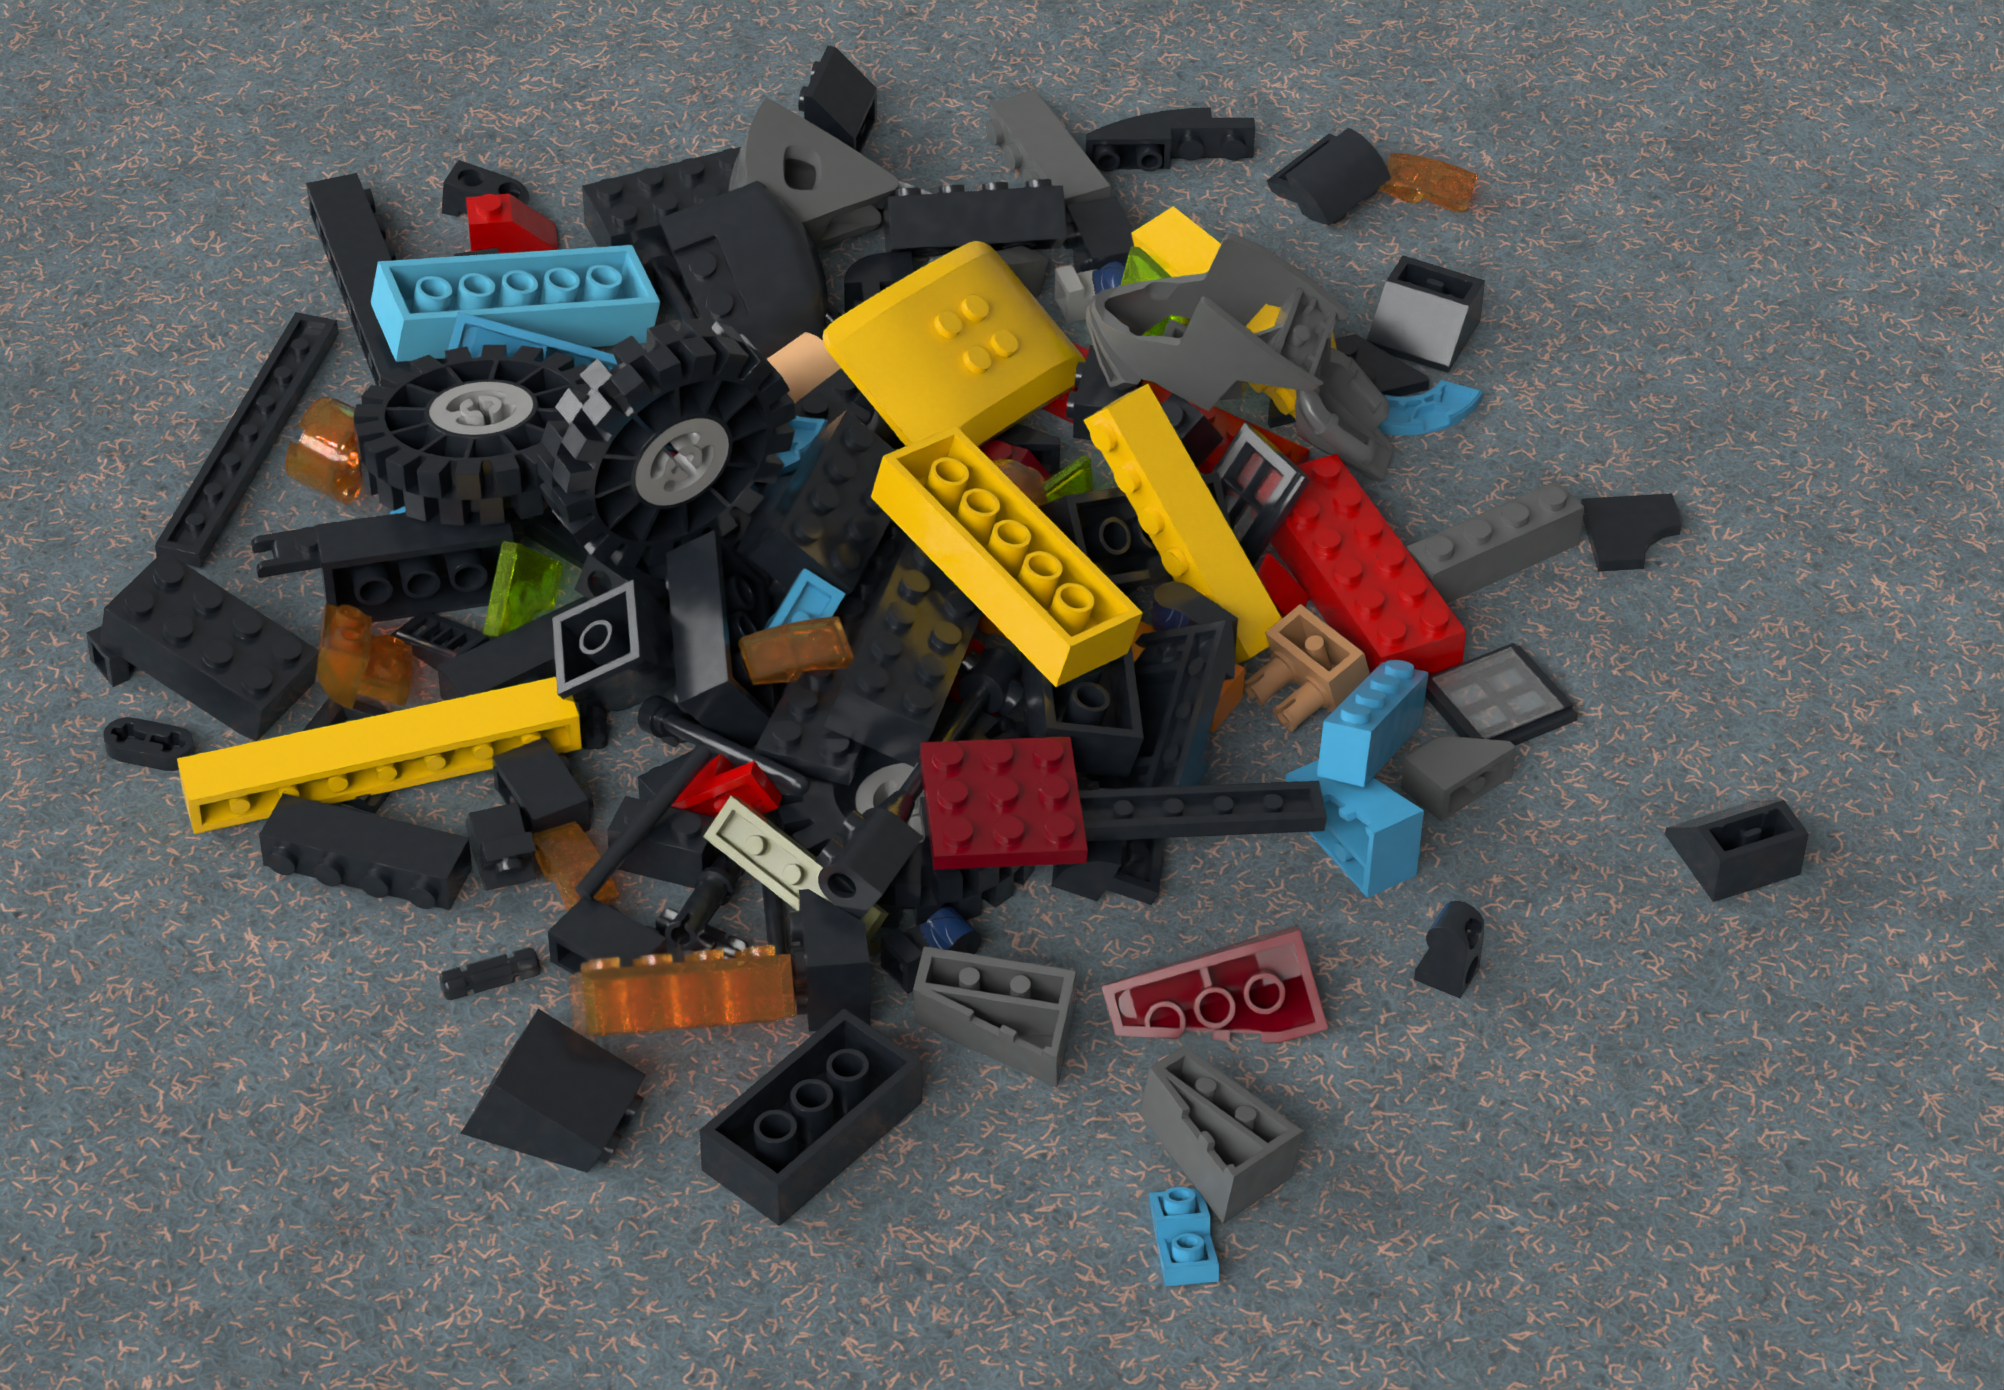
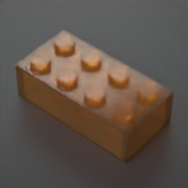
(681, 995)

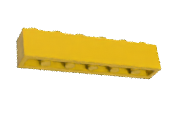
(1181, 513)

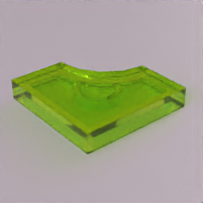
(521, 588)

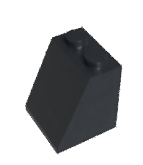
(614, 649)
(557, 1097)

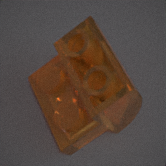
(358, 662)

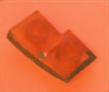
(1431, 179)
(796, 647)
(566, 858)

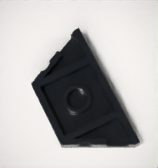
(1383, 369)

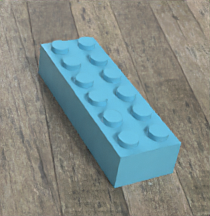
(565, 294)

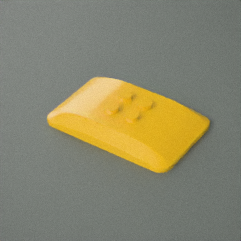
(955, 349)

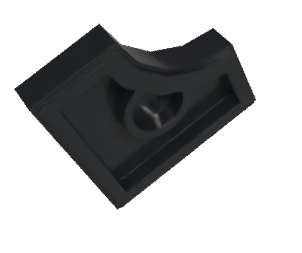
(1626, 527)

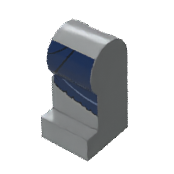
(1076, 289)

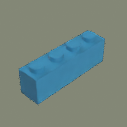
(1372, 723)

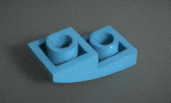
(1183, 1237)

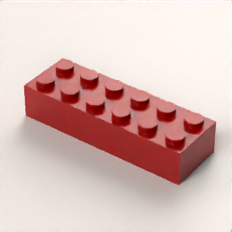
(1364, 574)

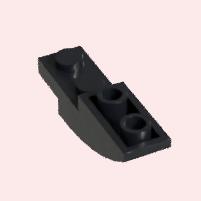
(1157, 137)

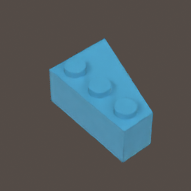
(1367, 831)

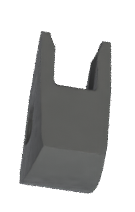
(813, 174)

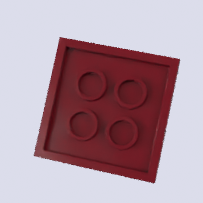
(1002, 803)

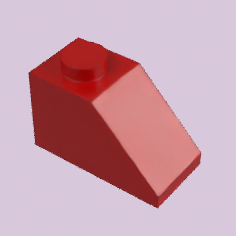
(508, 225)

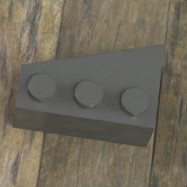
(999, 1008)
(1218, 1132)

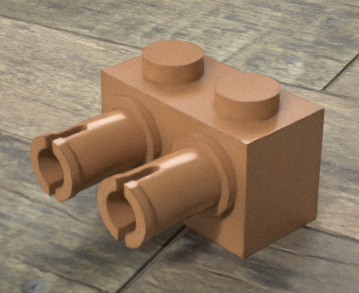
(1315, 659)

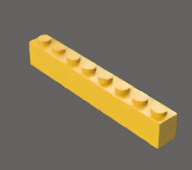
(374, 753)

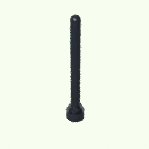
(663, 719)

